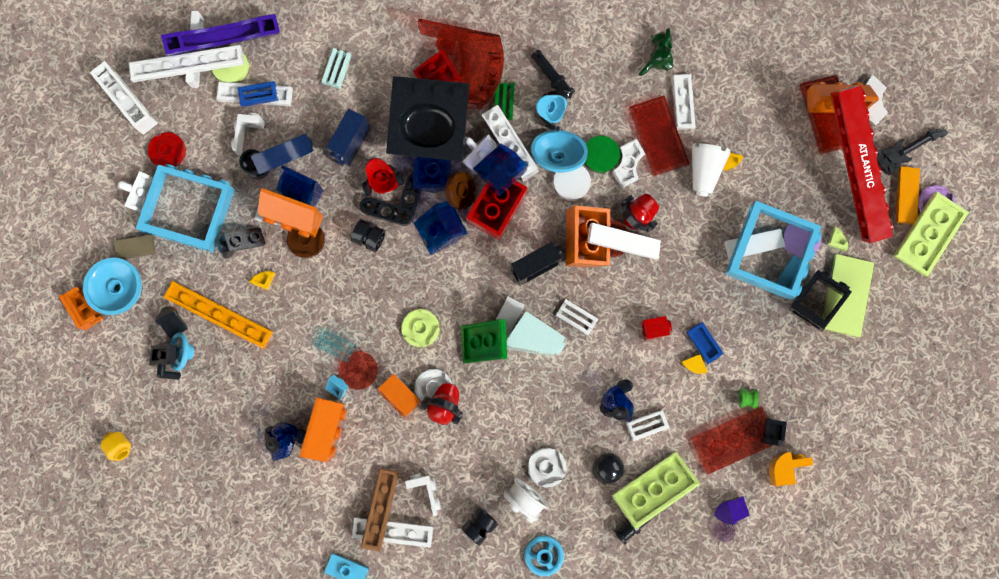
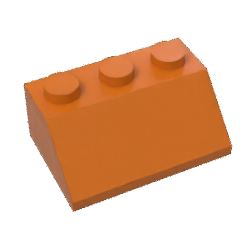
(820, 99)
(289, 213)
(578, 251)
(323, 430)

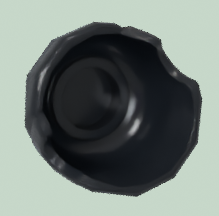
(608, 468)

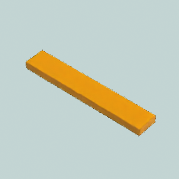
(218, 314)

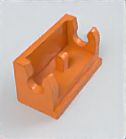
(79, 310)
(399, 396)

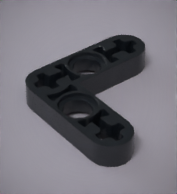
(402, 208)

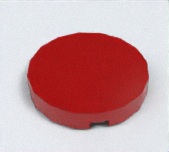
(171, 154)

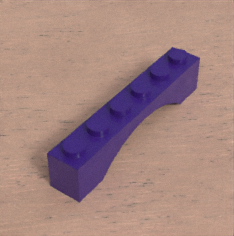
(220, 35)

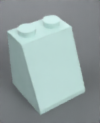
(535, 337)

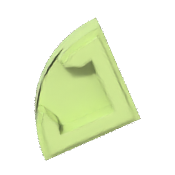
(838, 240)

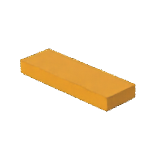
(907, 195)

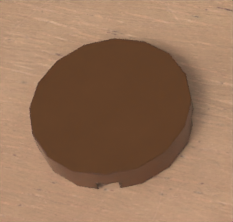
(460, 190)
(306, 247)

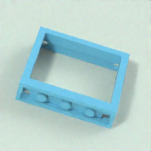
(218, 217)
(743, 239)

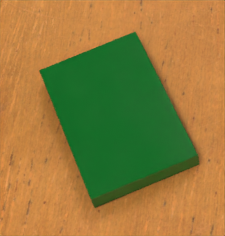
(484, 341)

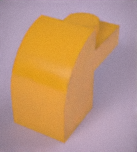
(782, 467)

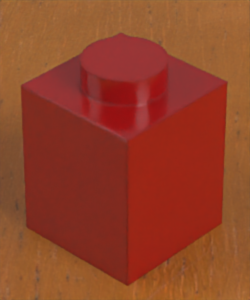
(656, 328)

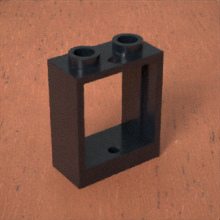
(536, 263)
(825, 278)

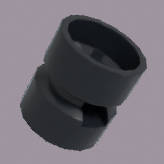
(248, 166)
(365, 234)
(479, 526)

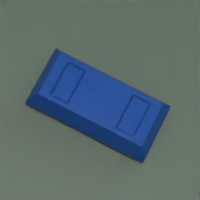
(705, 343)

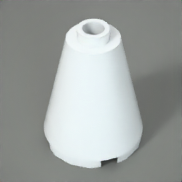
(707, 167)

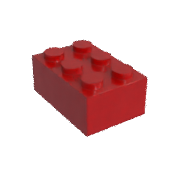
(494, 212)

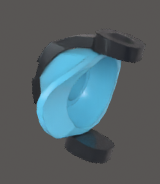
(552, 107)

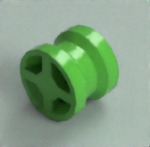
(748, 398)

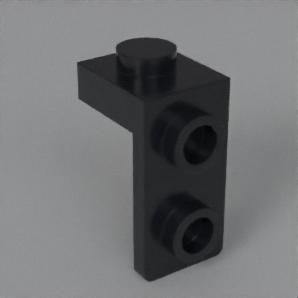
(240, 240)

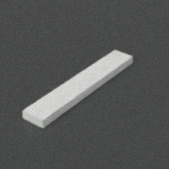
(186, 63)

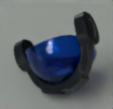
(616, 403)
(281, 439)

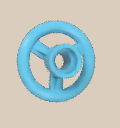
(184, 350)
(528, 555)

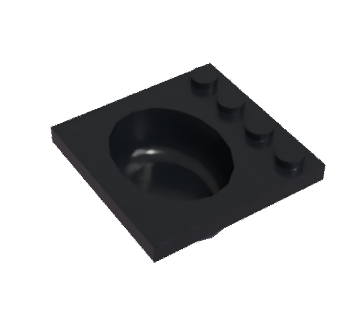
(427, 118)

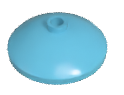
(559, 151)
(101, 284)

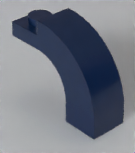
(282, 153)

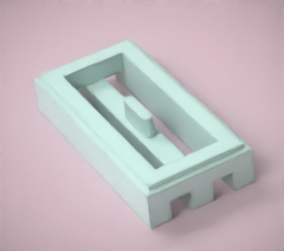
(341, 54)

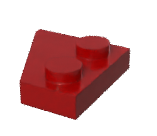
(437, 68)

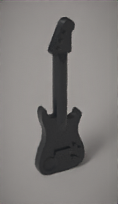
(891, 158)

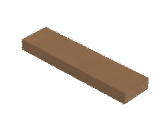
(380, 510)

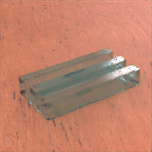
(348, 352)

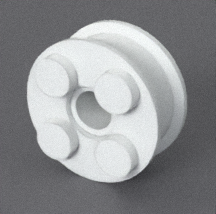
(525, 500)

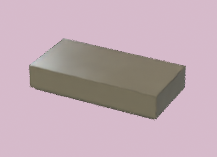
(135, 247)

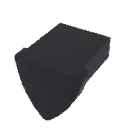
(171, 321)
(774, 432)

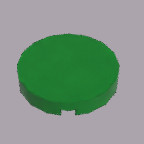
(602, 154)

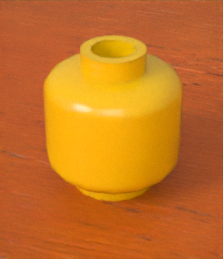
(115, 446)

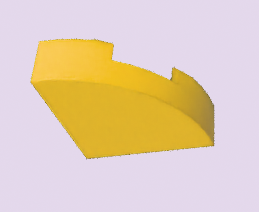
(732, 161)
(263, 279)
(695, 365)

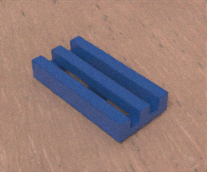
(261, 100)

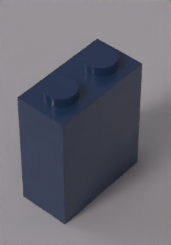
(348, 138)

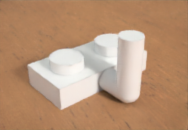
(478, 151)
(138, 191)

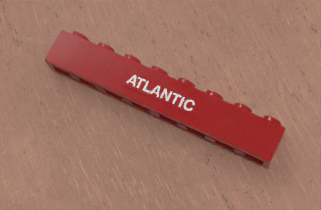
(862, 163)

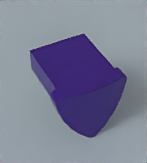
(732, 511)

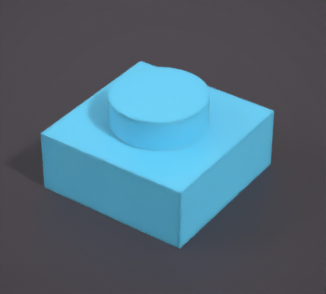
(336, 387)

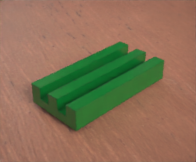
(505, 86)

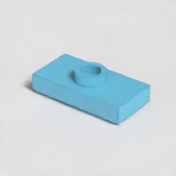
(344, 568)

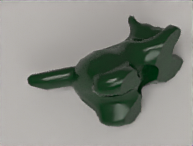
(662, 55)

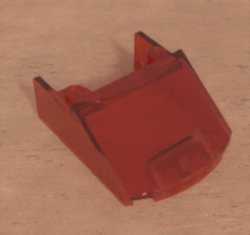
(475, 56)

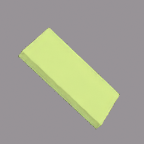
(930, 234)
(857, 276)
(655, 490)

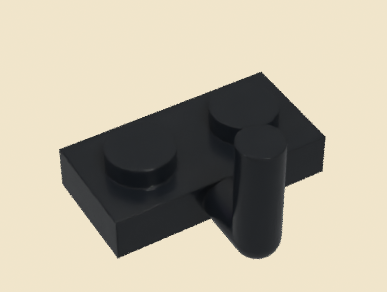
(164, 355)

